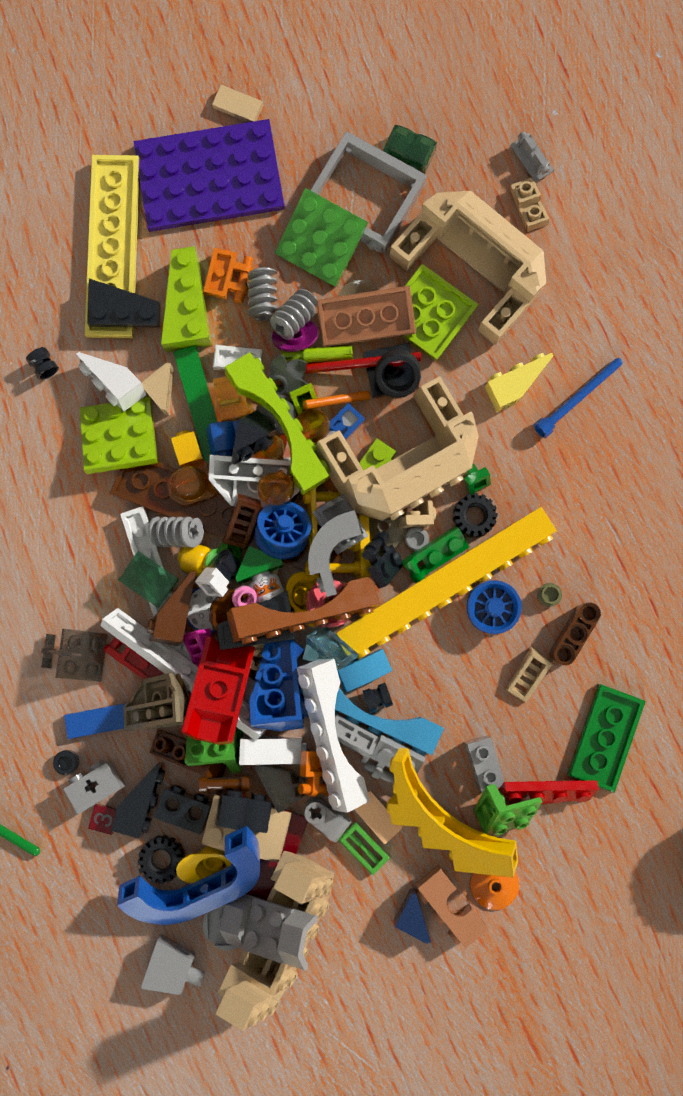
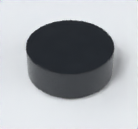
(66, 762)

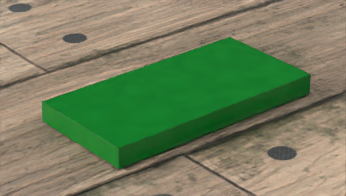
(606, 737)

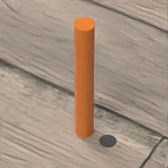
(336, 400)

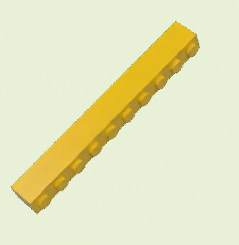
(447, 581)

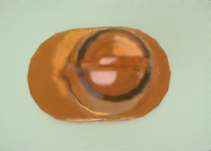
(191, 484)

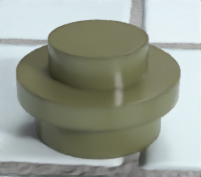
(549, 594)

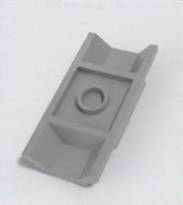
(267, 929)

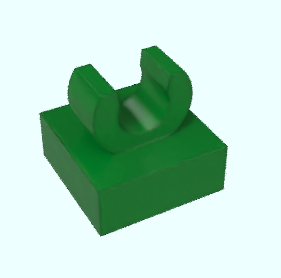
(477, 479)

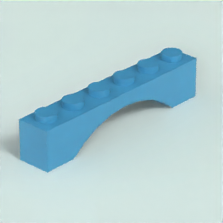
(415, 731)

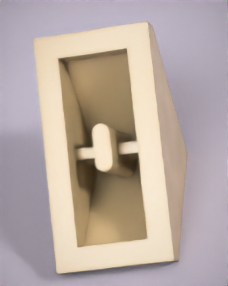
(159, 387)

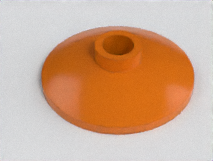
(494, 900)

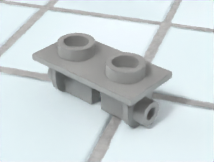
(531, 157)

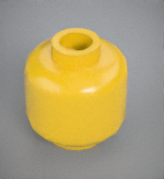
(193, 559)

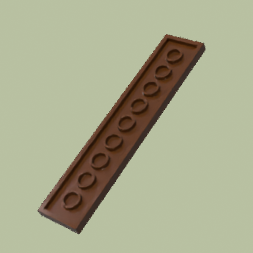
(148, 488)

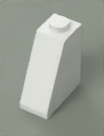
(271, 750)

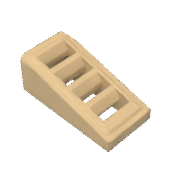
(536, 679)

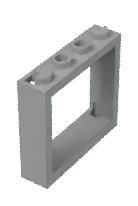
(387, 164)

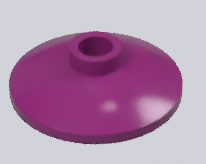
(303, 339)

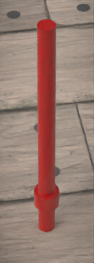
(352, 364)

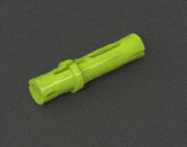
(320, 354)

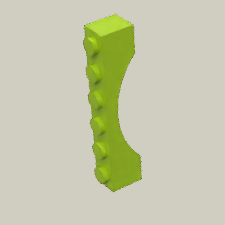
(250, 381)

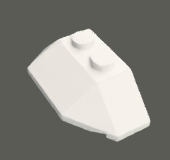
(243, 476)

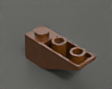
(174, 750)

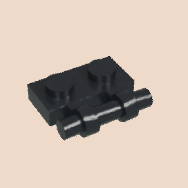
(383, 559)

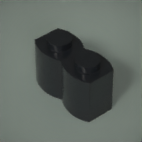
(240, 811)

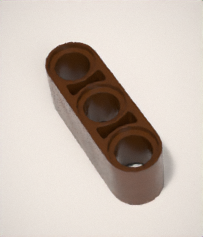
(585, 628)

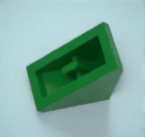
(256, 563)

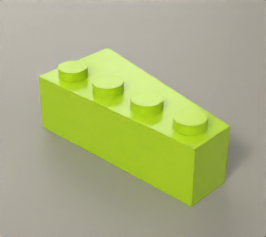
(185, 305)

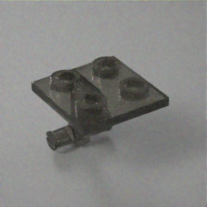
(79, 654)

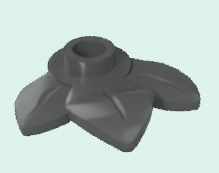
(288, 372)

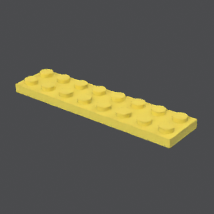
(113, 230)

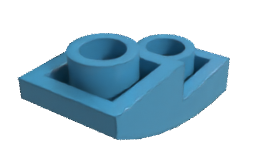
(364, 670)

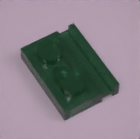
(148, 579)

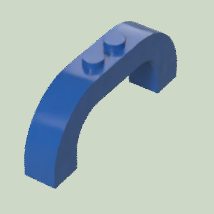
(184, 904)

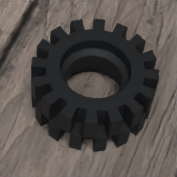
(475, 501)
(146, 863)

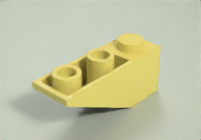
(509, 388)

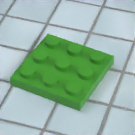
(321, 237)

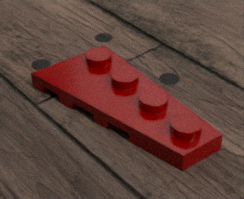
(548, 791)

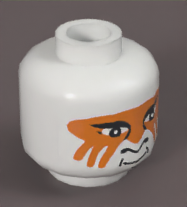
(266, 586)

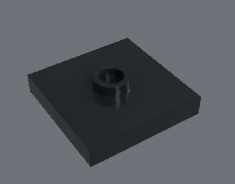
(393, 375)

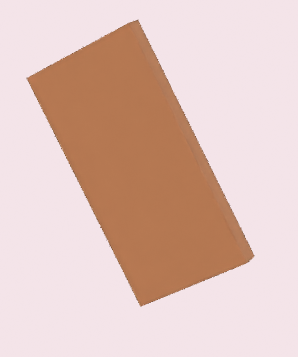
(366, 316)

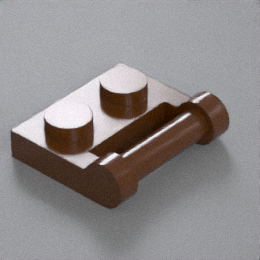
(215, 785)

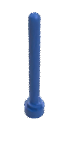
(545, 426)

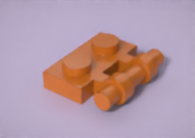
(221, 272)
(311, 768)

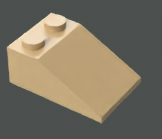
(270, 843)

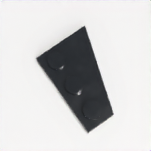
(120, 308)
(277, 603)

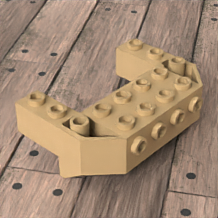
(487, 245)
(414, 474)
(257, 983)

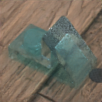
(331, 647)

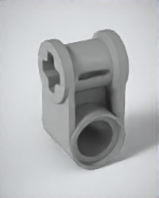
(328, 821)

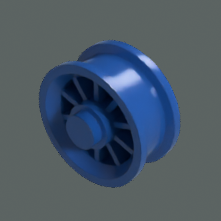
(282, 530)
(494, 607)

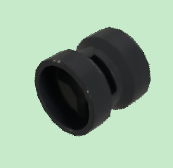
(42, 363)
(378, 697)

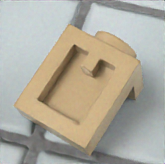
(419, 518)

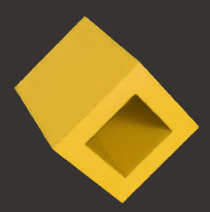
(187, 448)

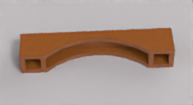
(255, 620)

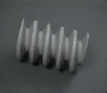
(260, 293)
(294, 314)
(175, 531)

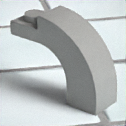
(330, 534)

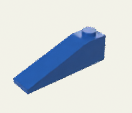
(276, 691)

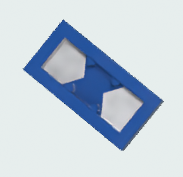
(346, 421)

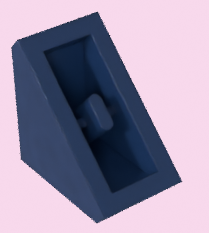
(410, 918)

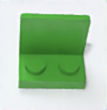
(203, 752)
(497, 817)

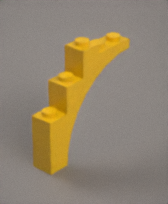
(468, 848)

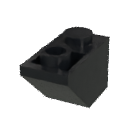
(252, 435)

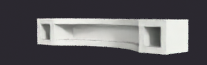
(320, 688)

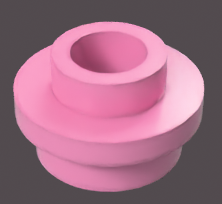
(251, 596)

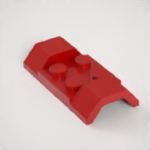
(218, 693)

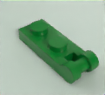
(435, 554)

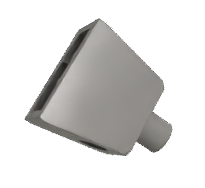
(171, 968)

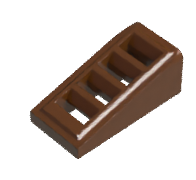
(249, 502)

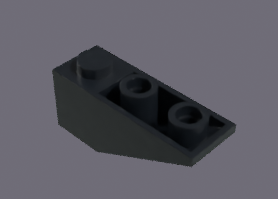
(133, 812)

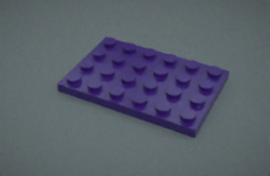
(209, 175)

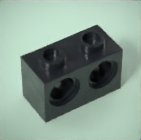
(182, 817)

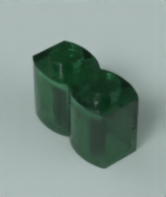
(410, 148)

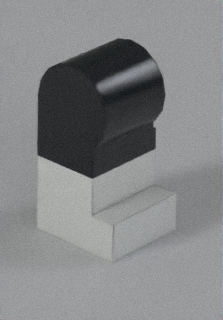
(218, 574)

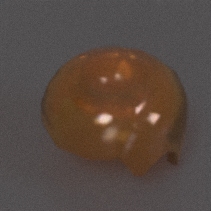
(315, 424)
(276, 488)

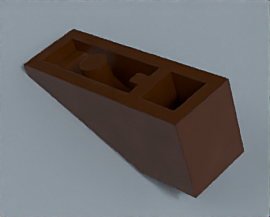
(171, 619)

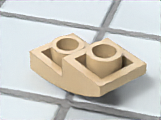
(529, 205)

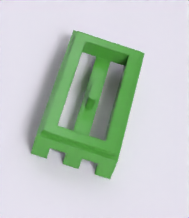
(349, 833)

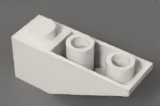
(116, 380)

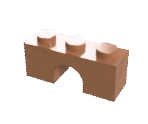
(464, 924)

